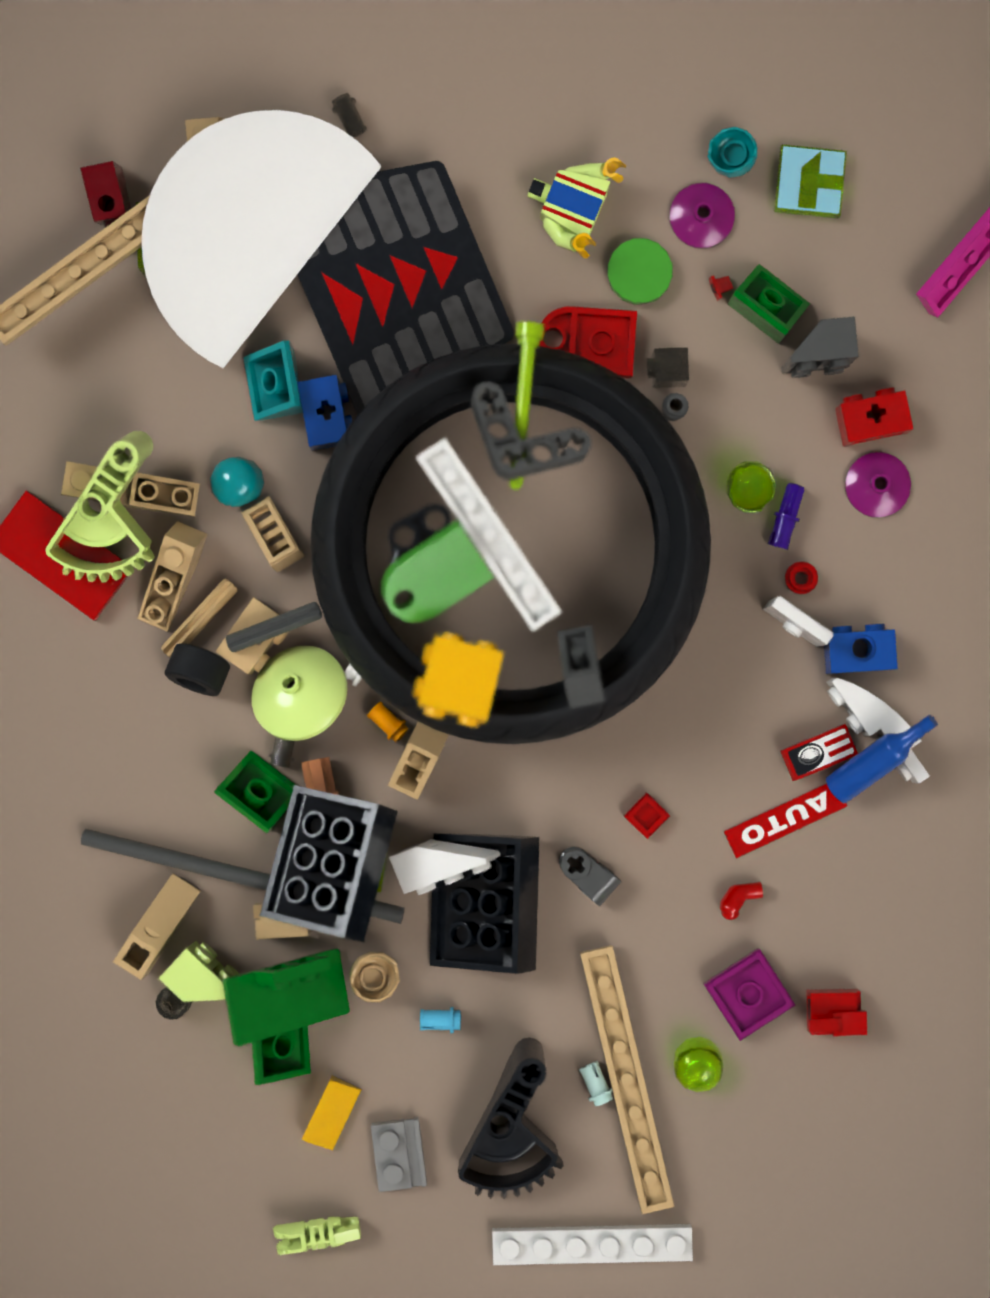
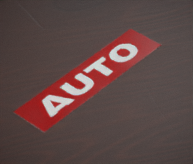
(782, 820)

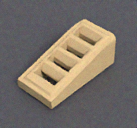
(287, 556)

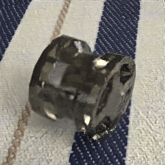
(171, 1012)

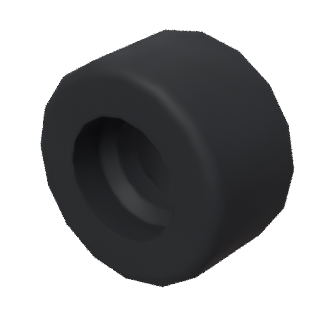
(197, 669)

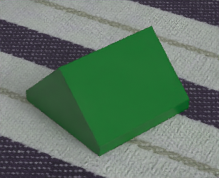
(768, 303)
(257, 791)
(281, 1056)

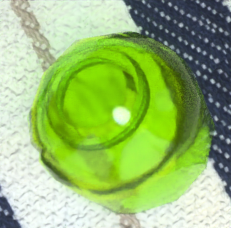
(750, 486)
(698, 1064)

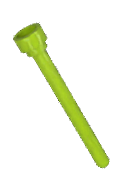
(529, 336)

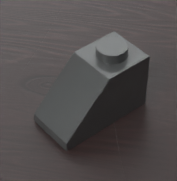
(580, 666)

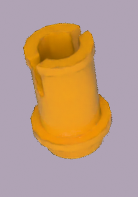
(388, 722)

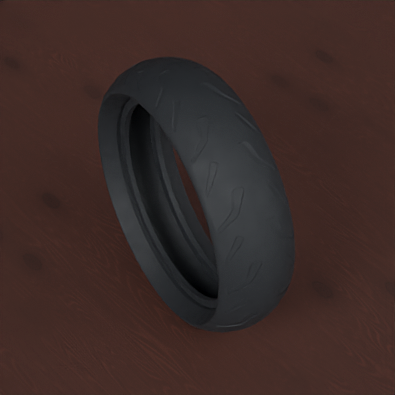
(559, 383)

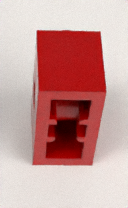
(893, 420)

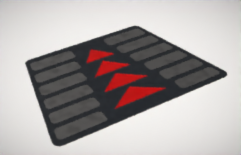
(401, 281)

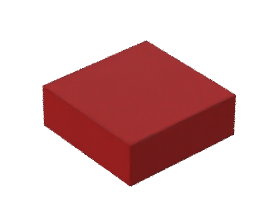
(646, 815)

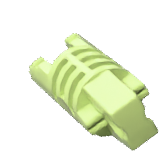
(316, 1234)

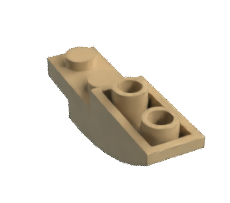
(143, 492)

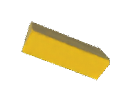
(331, 1113)

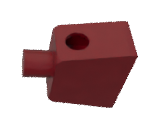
(103, 184)

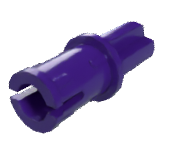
(786, 517)

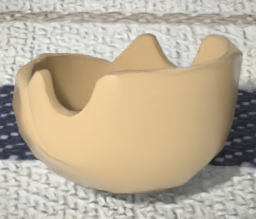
(374, 976)

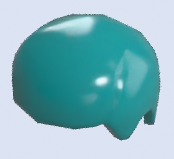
(732, 152)
(236, 481)

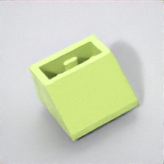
(197, 974)

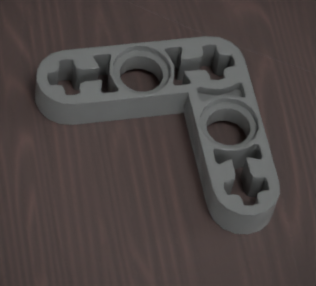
(512, 446)

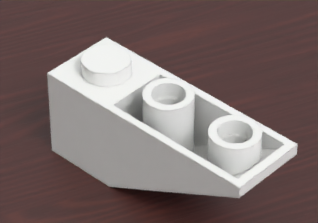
(436, 860)

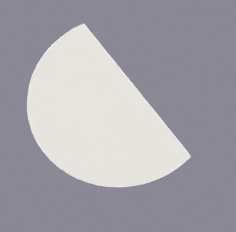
(243, 218)

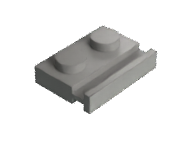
(398, 1154)

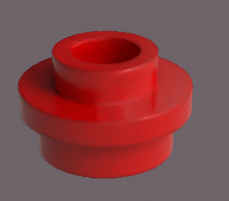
(808, 570)

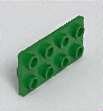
(285, 996)

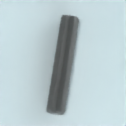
(273, 627)

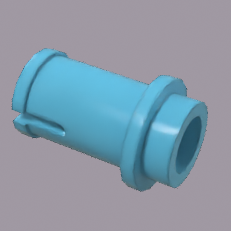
(440, 1020)

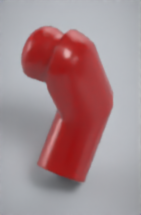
(736, 896)

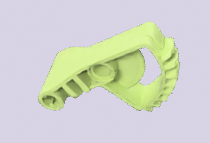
(113, 521)

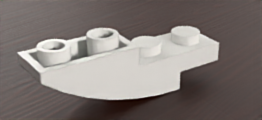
(873, 715)

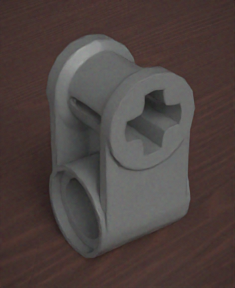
(592, 878)

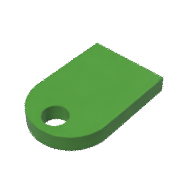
(435, 574)

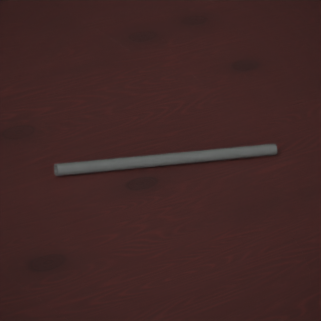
(205, 866)

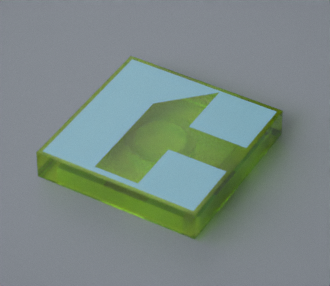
(810, 181)

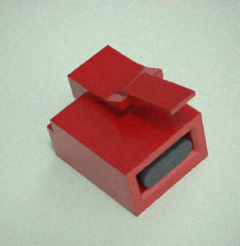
(835, 1012)

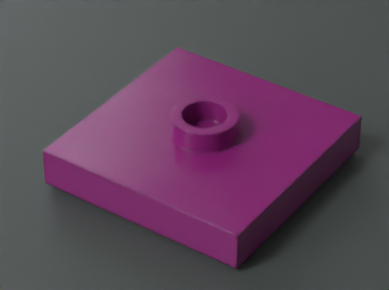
(749, 994)

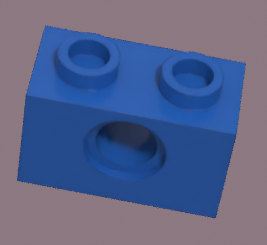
(880, 650)

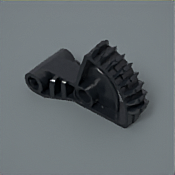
(516, 1137)

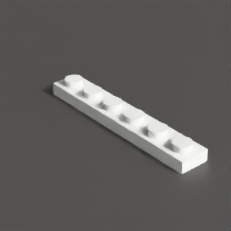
(488, 534)
(592, 1244)

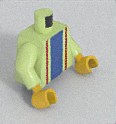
(575, 202)

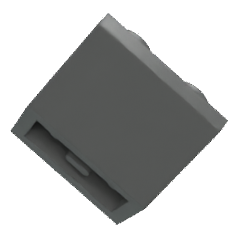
(827, 348)

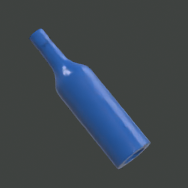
(876, 761)

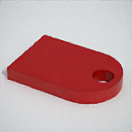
(597, 335)

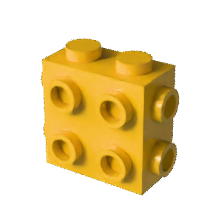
(458, 679)

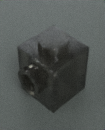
(668, 367)

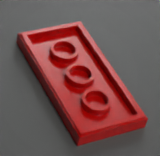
(24, 540)

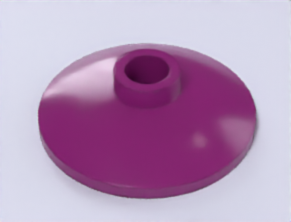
(700, 231)
(866, 496)

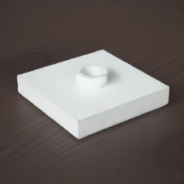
(798, 622)

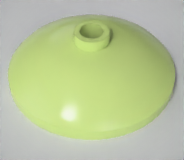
(312, 700)

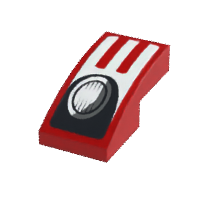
(819, 752)

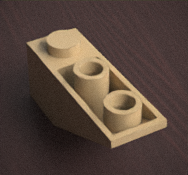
(171, 574)
(156, 927)

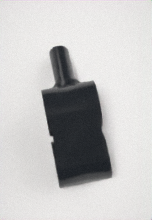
(416, 523)

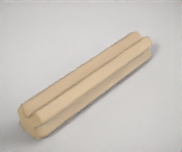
(201, 616)

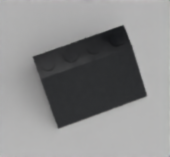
(329, 863)
(488, 916)

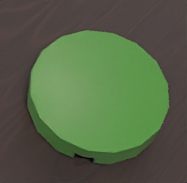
(639, 271)

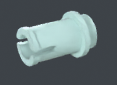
(596, 1084)

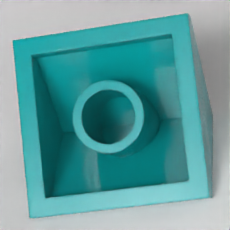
(273, 381)

